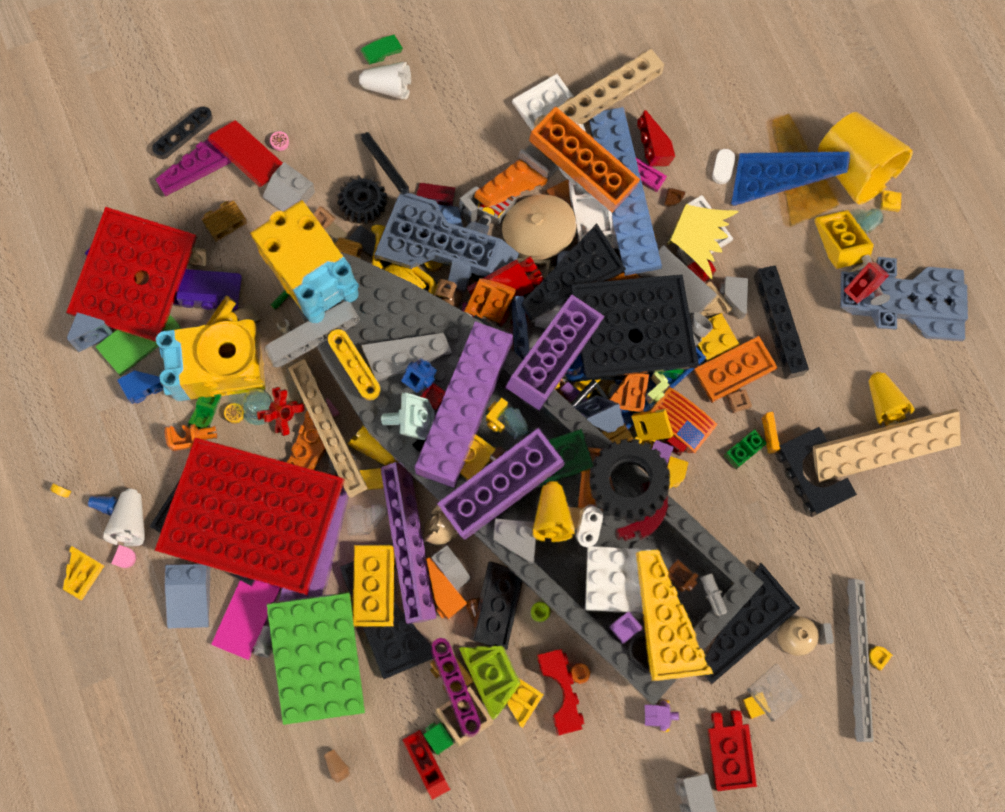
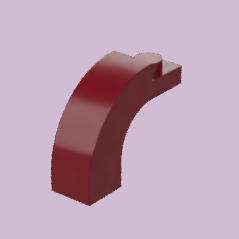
(643, 528)

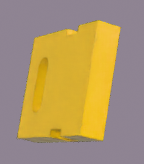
(656, 424)

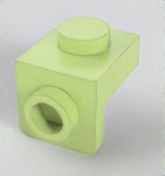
(657, 393)

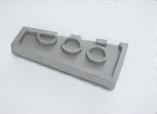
(394, 356)

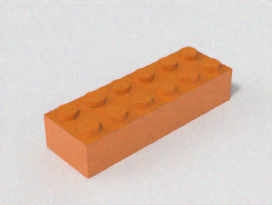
(584, 159)

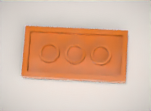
(735, 369)

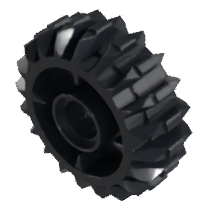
(360, 188)

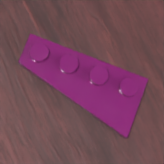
(192, 167)

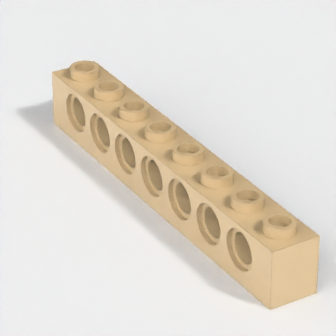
(652, 68)

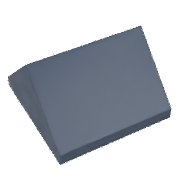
(87, 332)

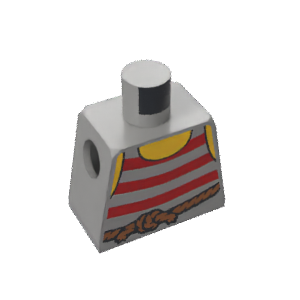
(496, 213)

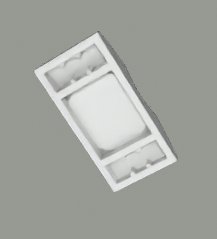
(589, 212)

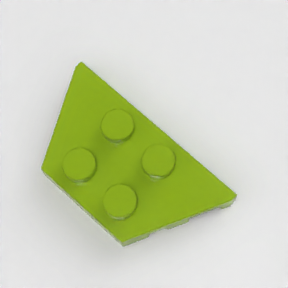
(492, 676)

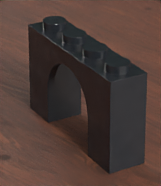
(814, 498)

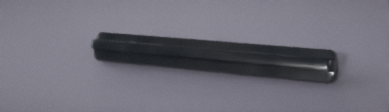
(385, 163)

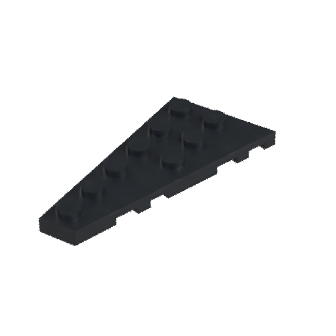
(587, 262)
(750, 625)
(393, 647)

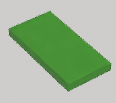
(126, 350)

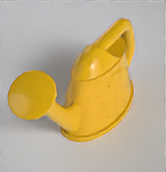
(400, 271)

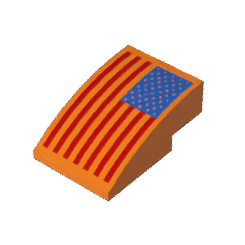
(686, 419)

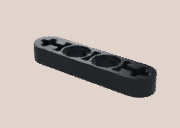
(180, 130)

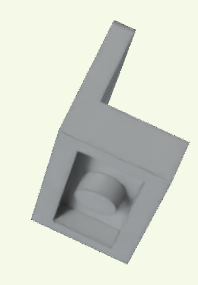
(538, 162)
(468, 207)

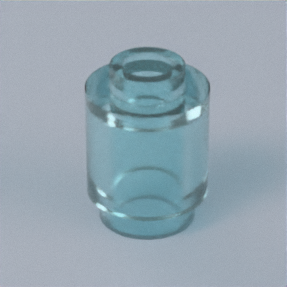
(871, 220)
(514, 422)

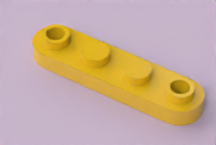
(354, 364)

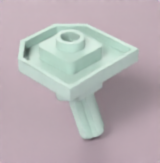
(414, 417)

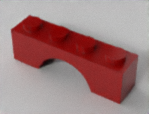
(567, 717)

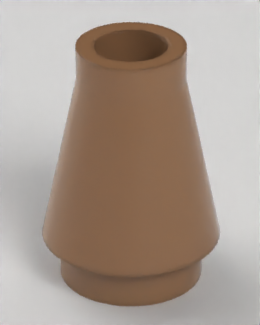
(337, 767)

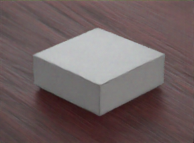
(825, 634)

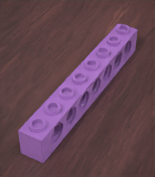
(408, 544)

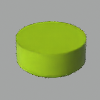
(540, 612)

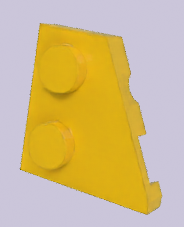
(524, 702)

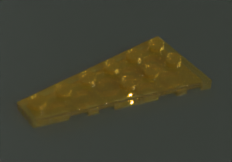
(810, 199)

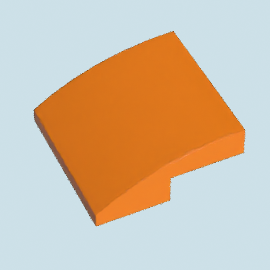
(490, 300)

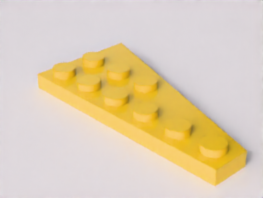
(668, 630)

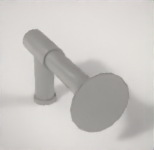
(879, 296)

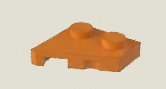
(631, 392)

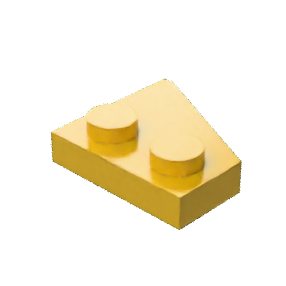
(80, 573)

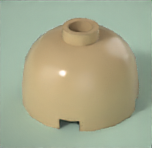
(439, 528)
(798, 636)

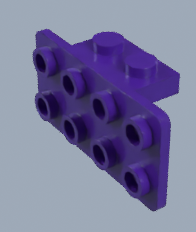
(208, 289)

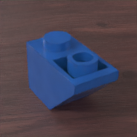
(139, 385)

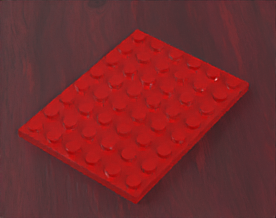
(250, 515)

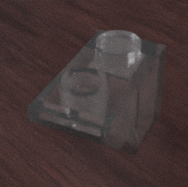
(363, 520)

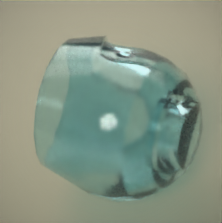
(255, 401)

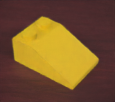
(843, 239)

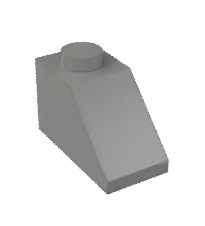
(735, 293)
(451, 567)

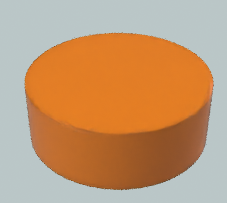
(580, 673)

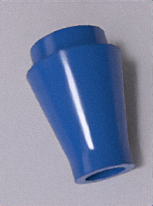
(103, 504)

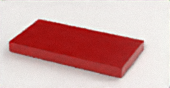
(246, 152)

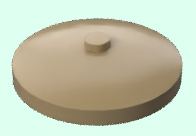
(539, 226)

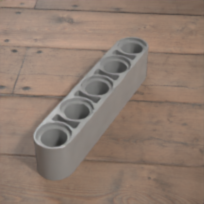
(310, 334)

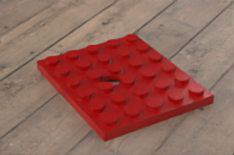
(117, 253)

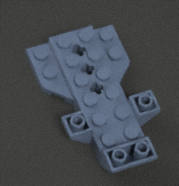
(464, 249)
(933, 319)

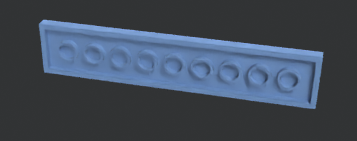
(632, 218)

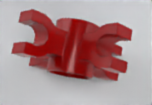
(280, 411)

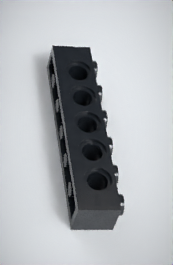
(780, 322)

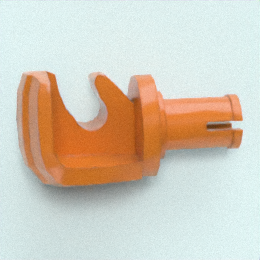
(176, 442)

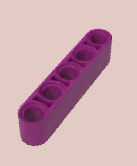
(455, 677)

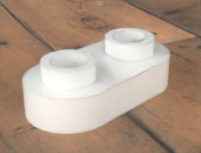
(589, 526)

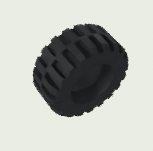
(629, 454)

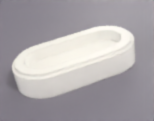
(723, 166)

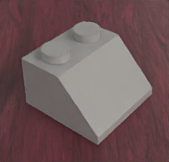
(288, 188)

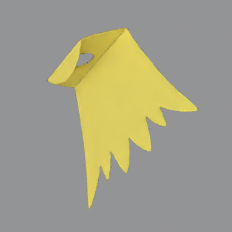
(696, 233)

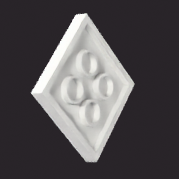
(613, 580)

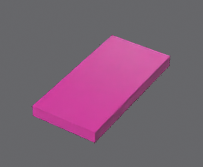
(245, 618)

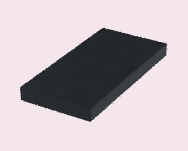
(496, 606)

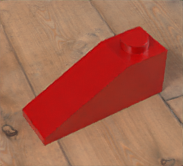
(426, 765)

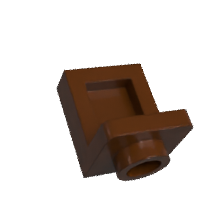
(682, 577)

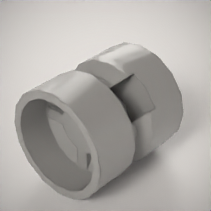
(701, 327)

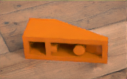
(445, 595)

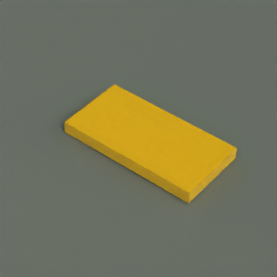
(373, 586)

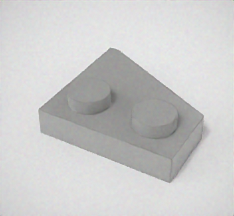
(516, 537)

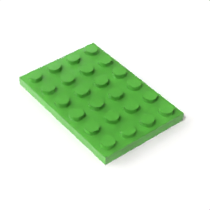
(316, 658)

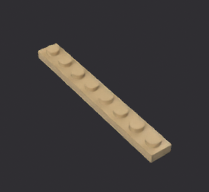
(327, 428)

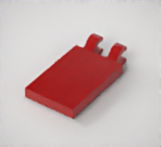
(515, 277)
(731, 753)

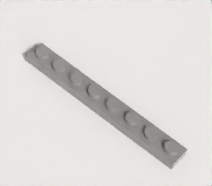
(860, 661)

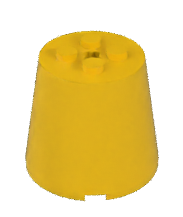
(873, 155)

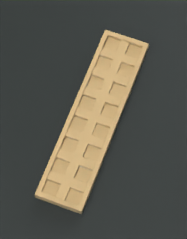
(887, 445)

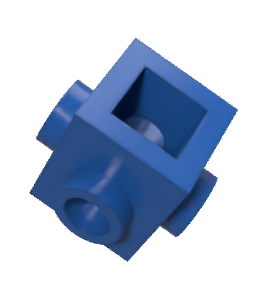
(419, 375)

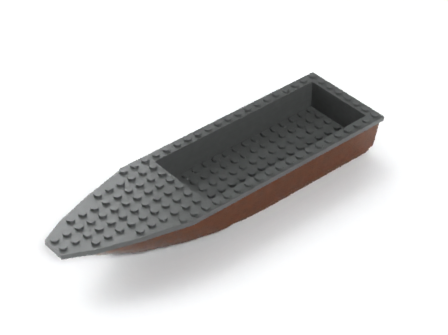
(401, 310)

